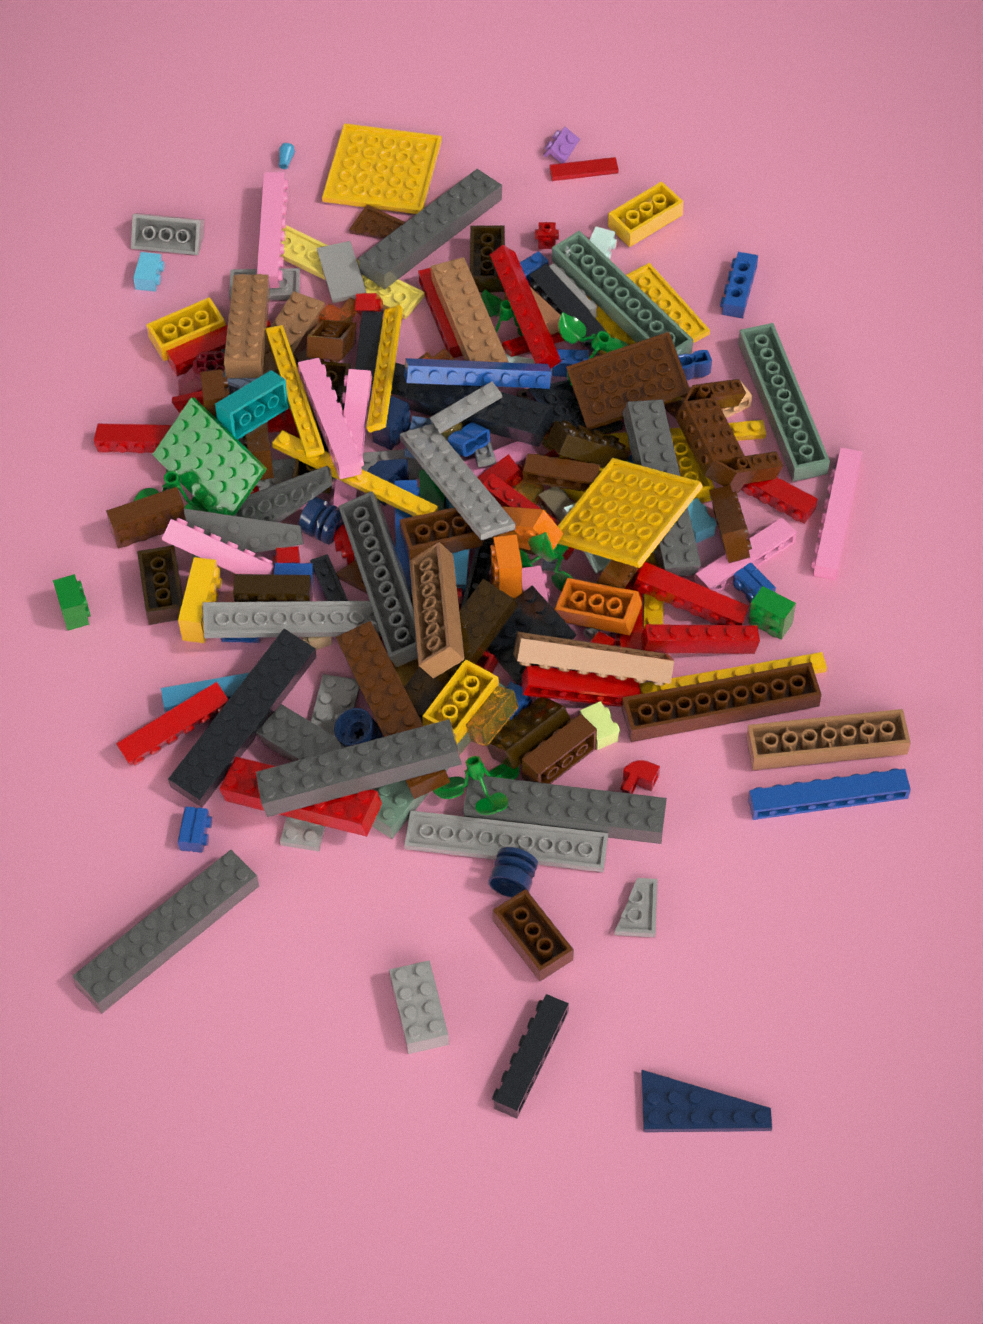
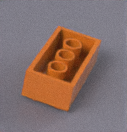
(531, 523)
(506, 565)
(599, 606)

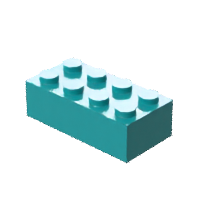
(253, 404)

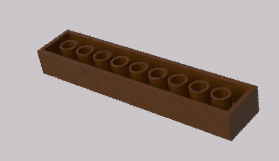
(385, 694)
(721, 702)

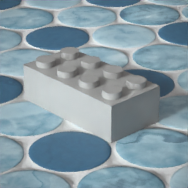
(419, 1007)

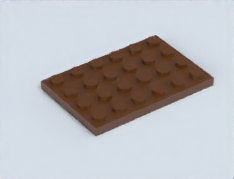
(627, 375)

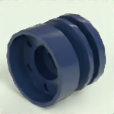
(320, 520)
(356, 727)
(512, 871)

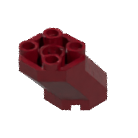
(204, 362)

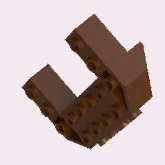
(714, 441)

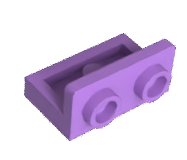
(562, 145)

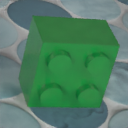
(72, 602)
(772, 612)

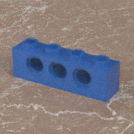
(740, 284)

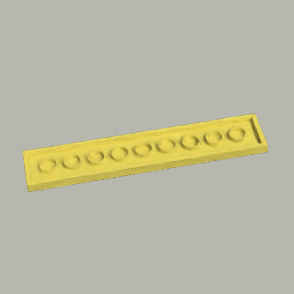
(302, 252)

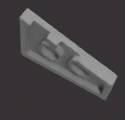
(640, 912)

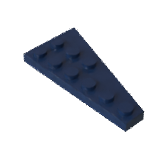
(683, 1107)

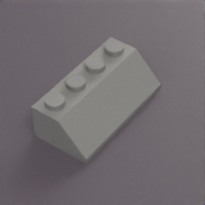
(167, 233)

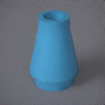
(286, 153)

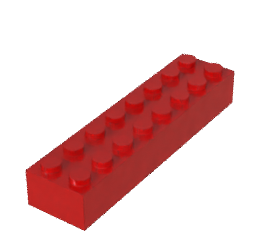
(348, 813)

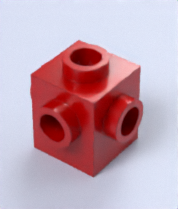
(546, 235)

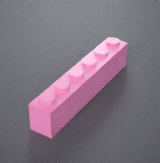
(764, 544)
(211, 547)

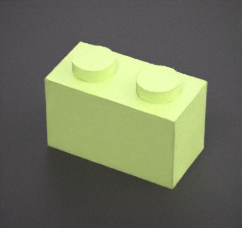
(601, 718)

